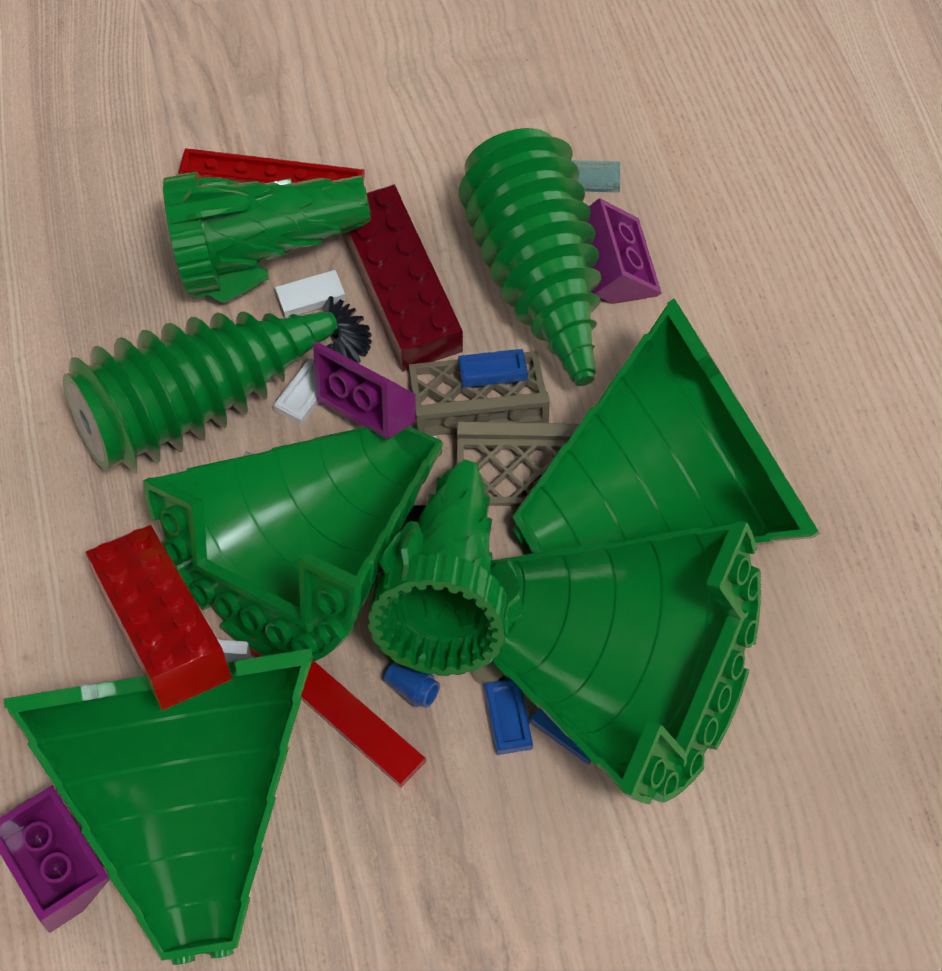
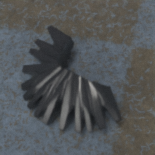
(350, 337)

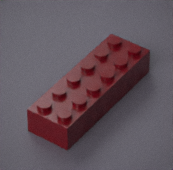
(403, 283)

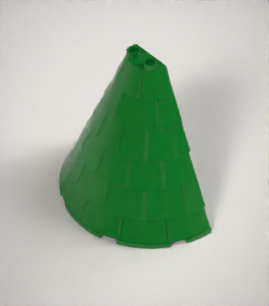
(662, 457)
(292, 532)
(639, 648)
(173, 793)

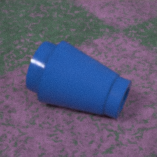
(415, 686)

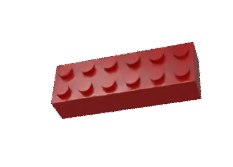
(158, 617)

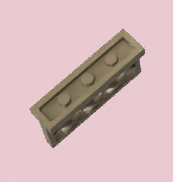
(445, 415)
(515, 437)

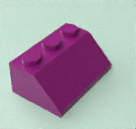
(623, 255)
(362, 393)
(50, 859)

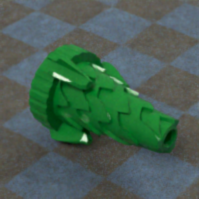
(230, 226)
(438, 596)

